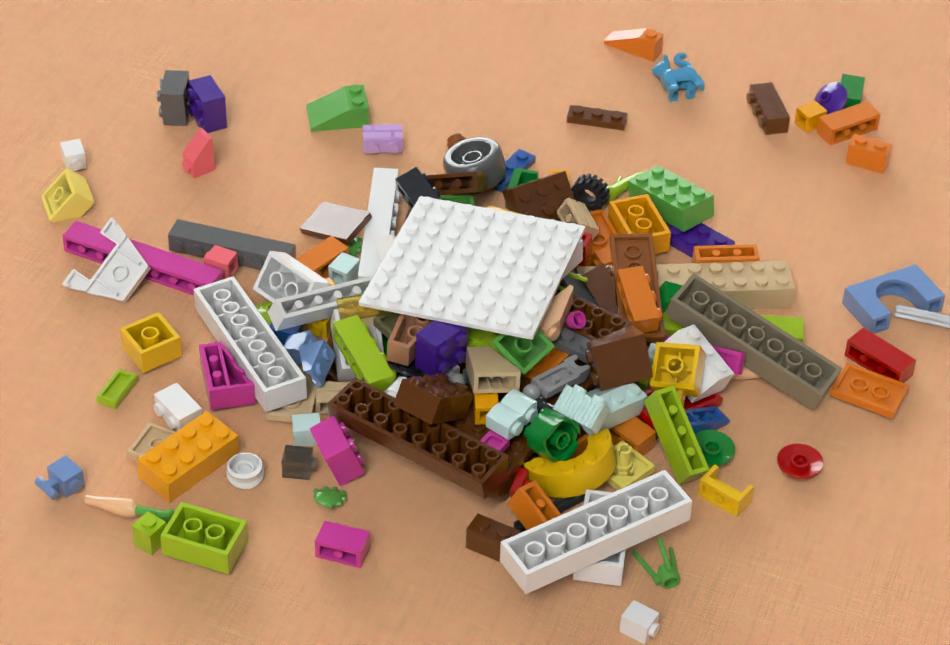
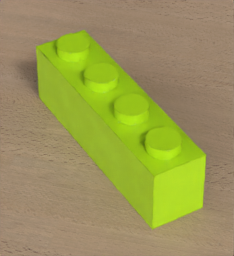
(362, 353)
(676, 435)

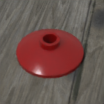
(800, 461)

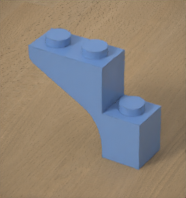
(312, 354)

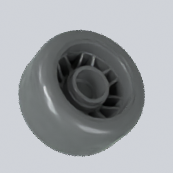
(477, 155)

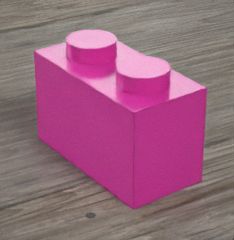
(342, 544)

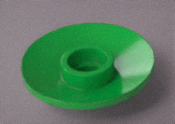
(716, 447)

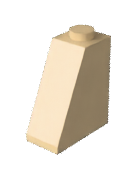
(490, 371)

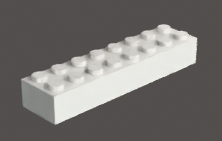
(251, 343)
(595, 531)

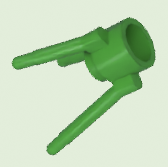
(667, 572)

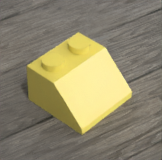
(67, 197)

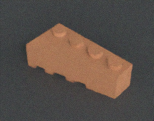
(402, 341)

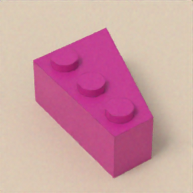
(223, 379)

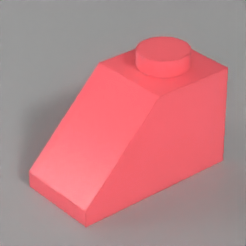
(199, 155)

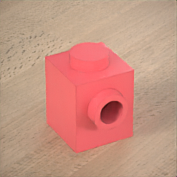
(222, 259)

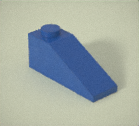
(706, 418)

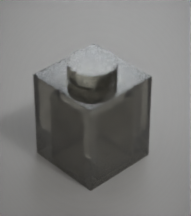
(298, 462)

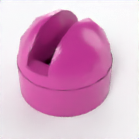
(576, 320)

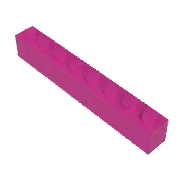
(165, 267)

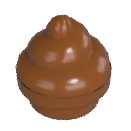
(453, 139)

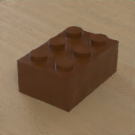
(540, 196)
(434, 398)

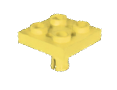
(627, 463)

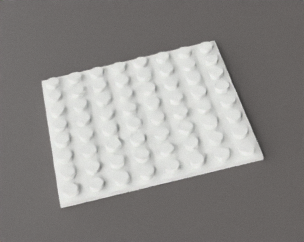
(474, 267)

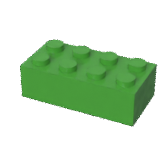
(674, 197)

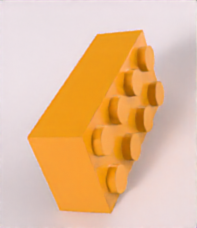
(187, 456)

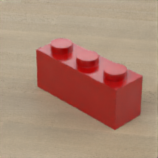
(879, 356)

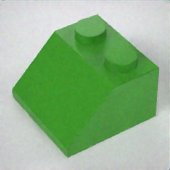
(523, 352)

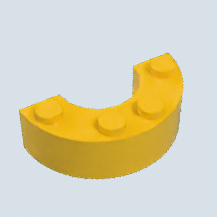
(576, 475)

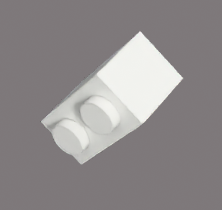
(176, 406)

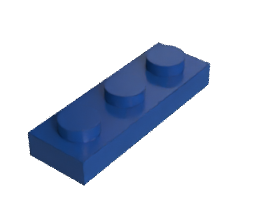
(519, 159)

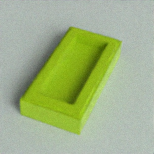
(117, 388)

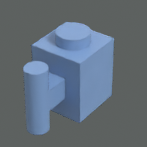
(63, 476)

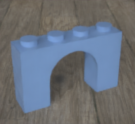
(907, 283)

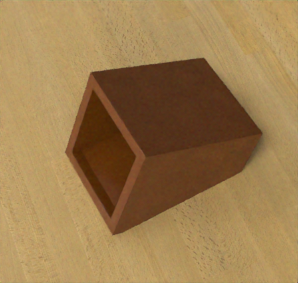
(618, 358)

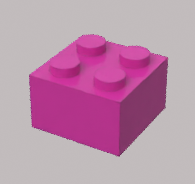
(338, 450)

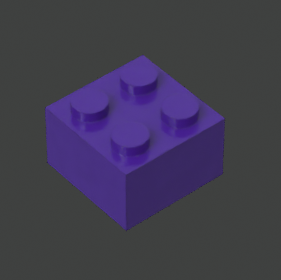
(207, 104)
(440, 347)

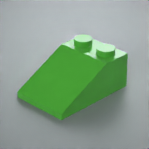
(339, 109)

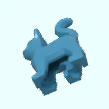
(678, 79)

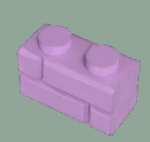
(383, 138)

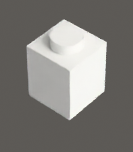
(73, 155)
(639, 622)

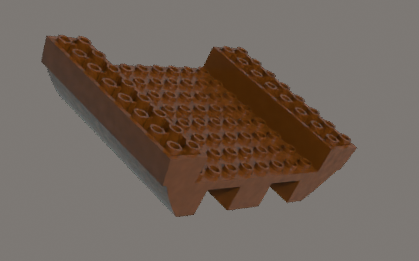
(455, 446)

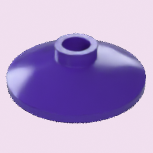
(832, 97)

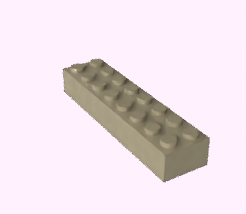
(768, 348)

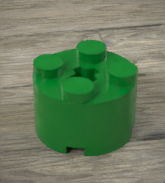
(552, 435)

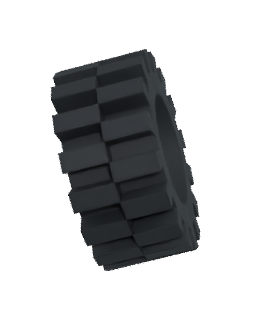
(594, 185)

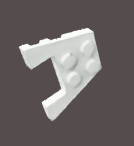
(118, 273)

